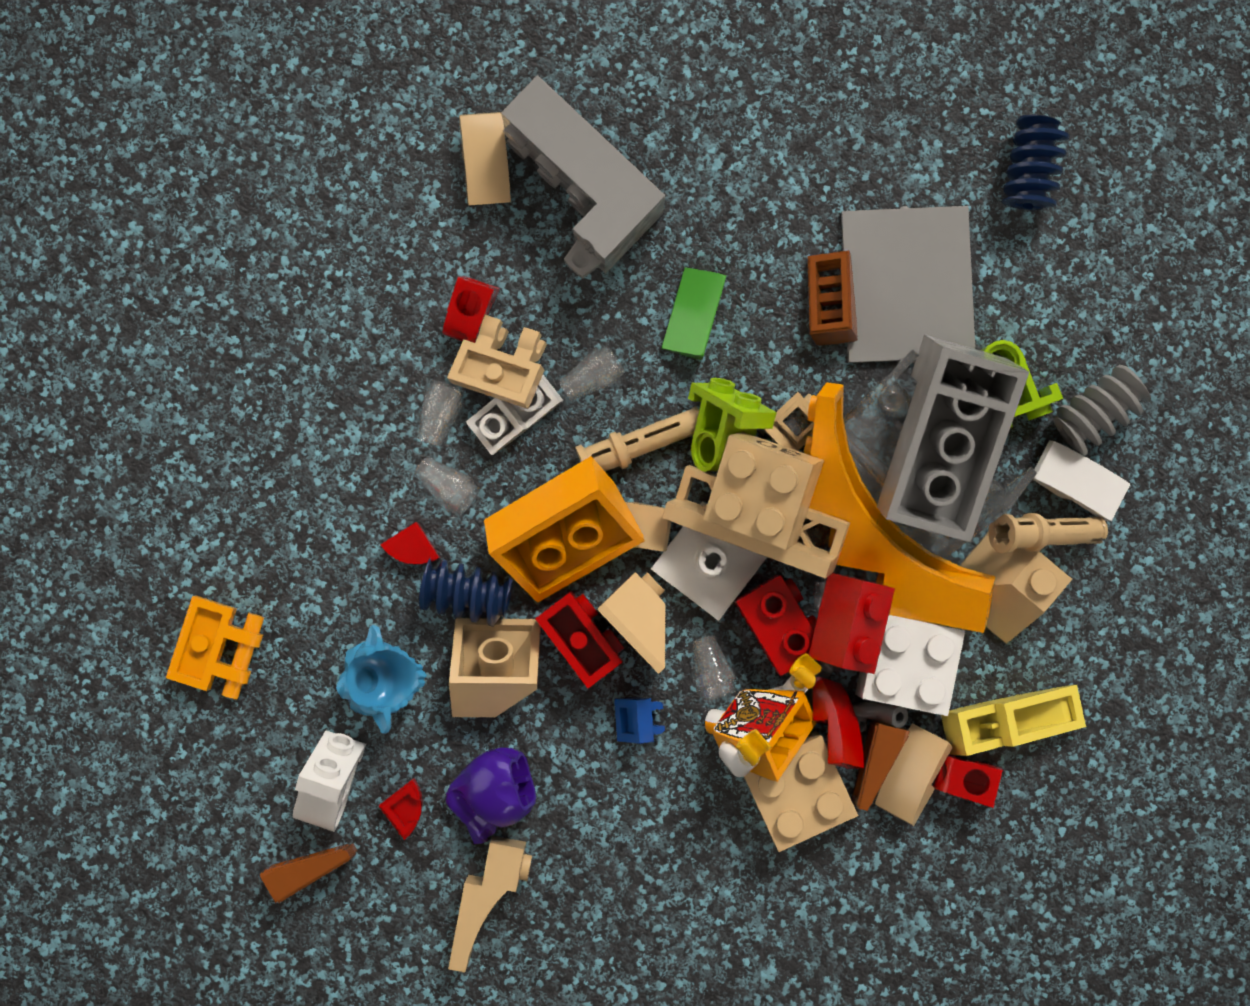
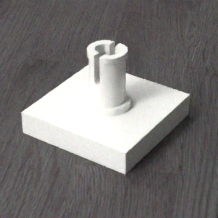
(707, 569)

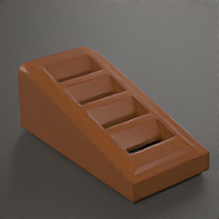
(838, 324)
(880, 752)
(295, 874)

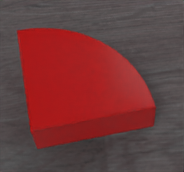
(411, 546)
(404, 808)

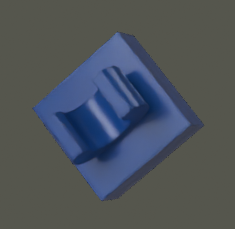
(635, 719)

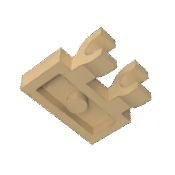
(496, 373)

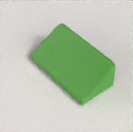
(693, 312)

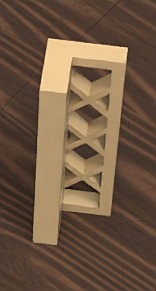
(801, 555)

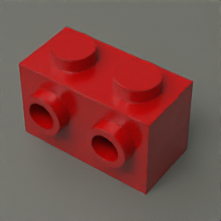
(778, 621)
(851, 623)
(579, 638)

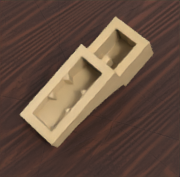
(503, 870)

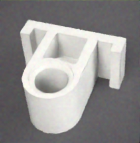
(327, 780)

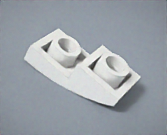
(503, 422)
(1080, 480)

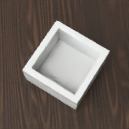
(914, 666)

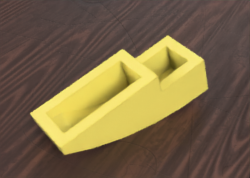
(1013, 720)

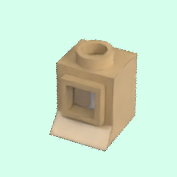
(792, 423)

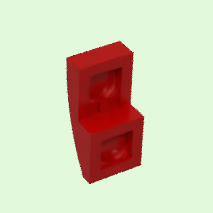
(835, 709)

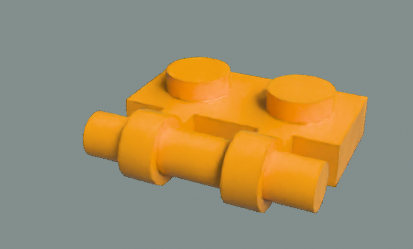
(202, 644)

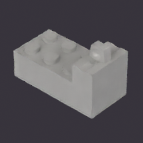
(601, 182)
(951, 438)

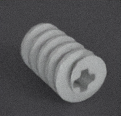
(1100, 407)

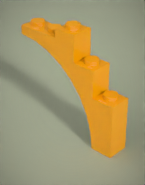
(924, 583)

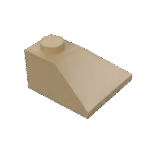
(1022, 586)
(639, 617)
(492, 665)

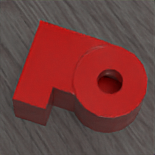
(468, 307)
(969, 780)

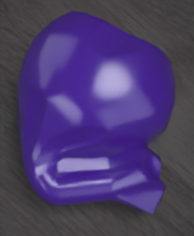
(492, 792)

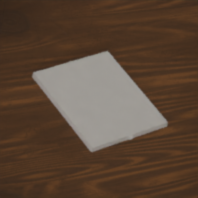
(909, 279)

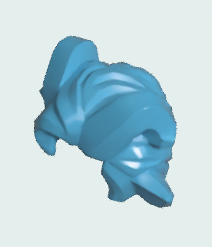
(379, 679)

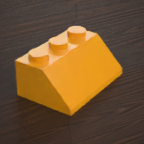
(562, 530)

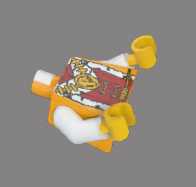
(766, 726)

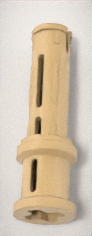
(620, 449)
(1034, 532)

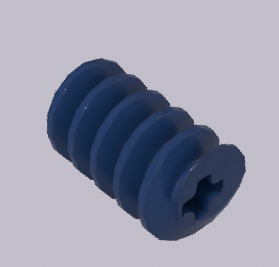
(1034, 163)
(465, 592)

